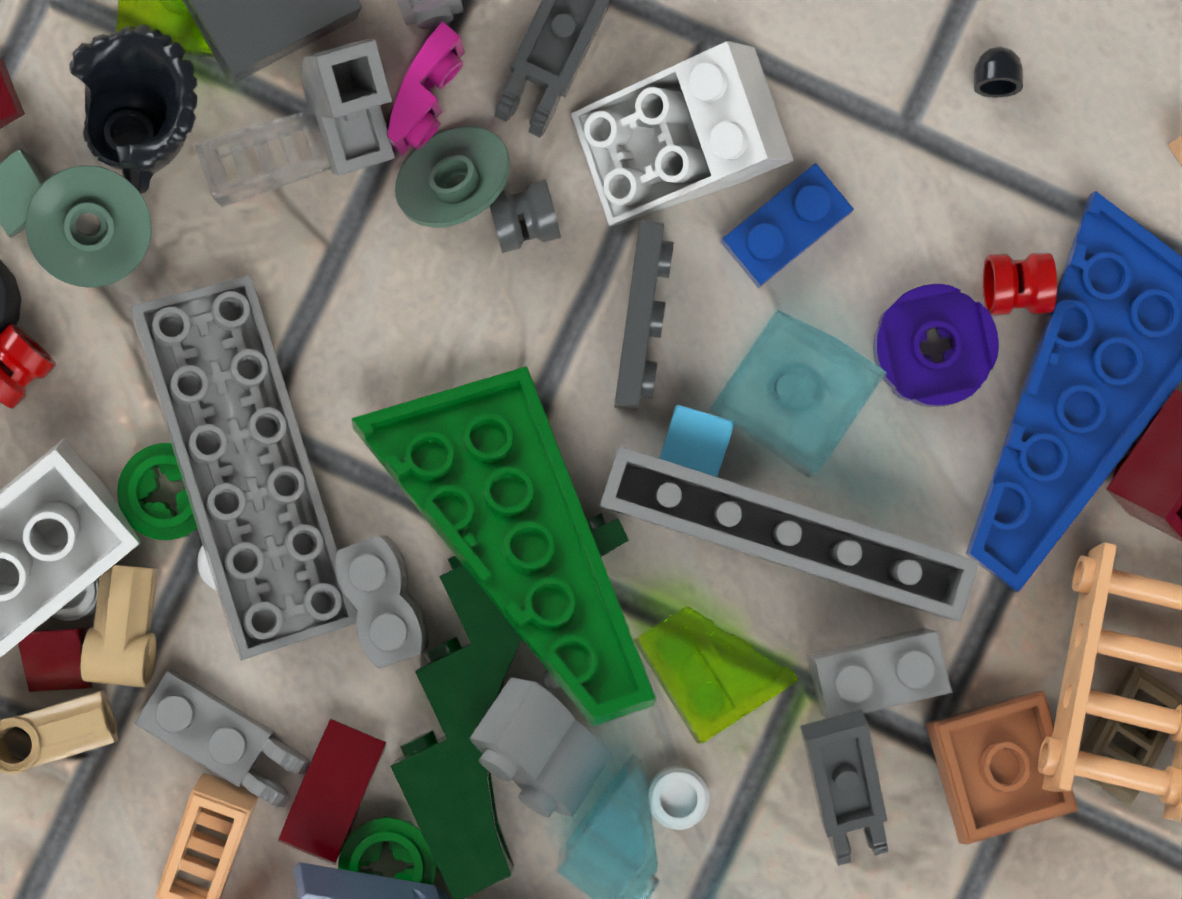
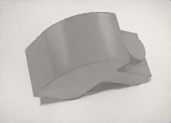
(346, 94)

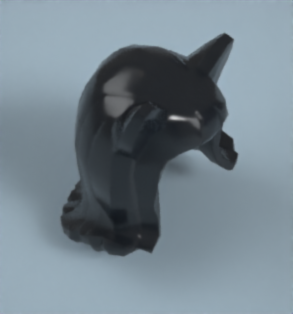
(136, 100)

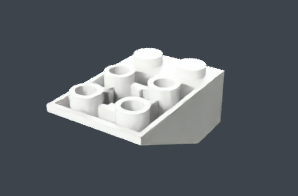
(682, 133)

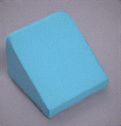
(696, 440)

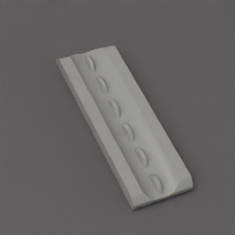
(243, 465)

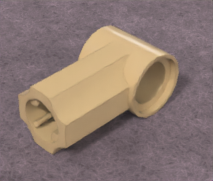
(120, 643)
(60, 731)

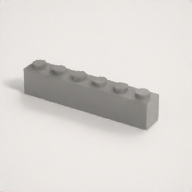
(789, 534)

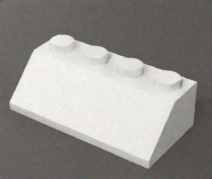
(54, 539)

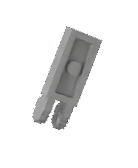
(218, 736)

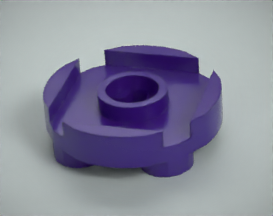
(955, 317)

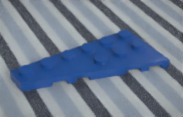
(1090, 390)

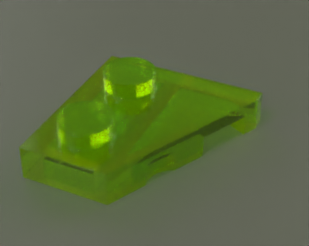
(708, 672)

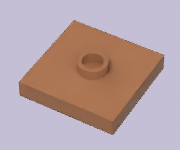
(992, 767)

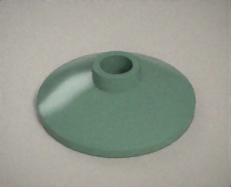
(453, 177)
(94, 257)

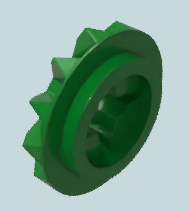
(139, 482)
(405, 841)

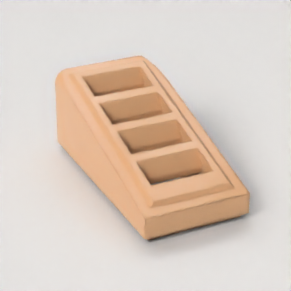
(218, 807)

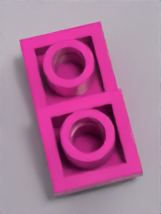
(415, 107)

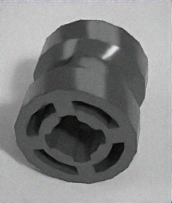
(538, 214)

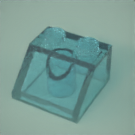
(797, 392)
(615, 843)

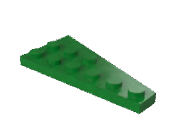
(504, 504)

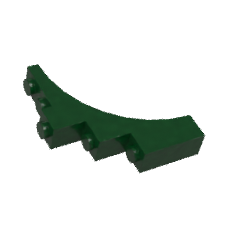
(443, 776)

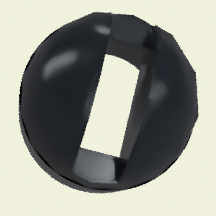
(998, 73)

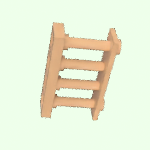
(1060, 754)

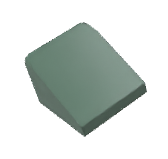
(18, 183)

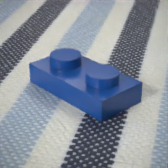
(787, 225)

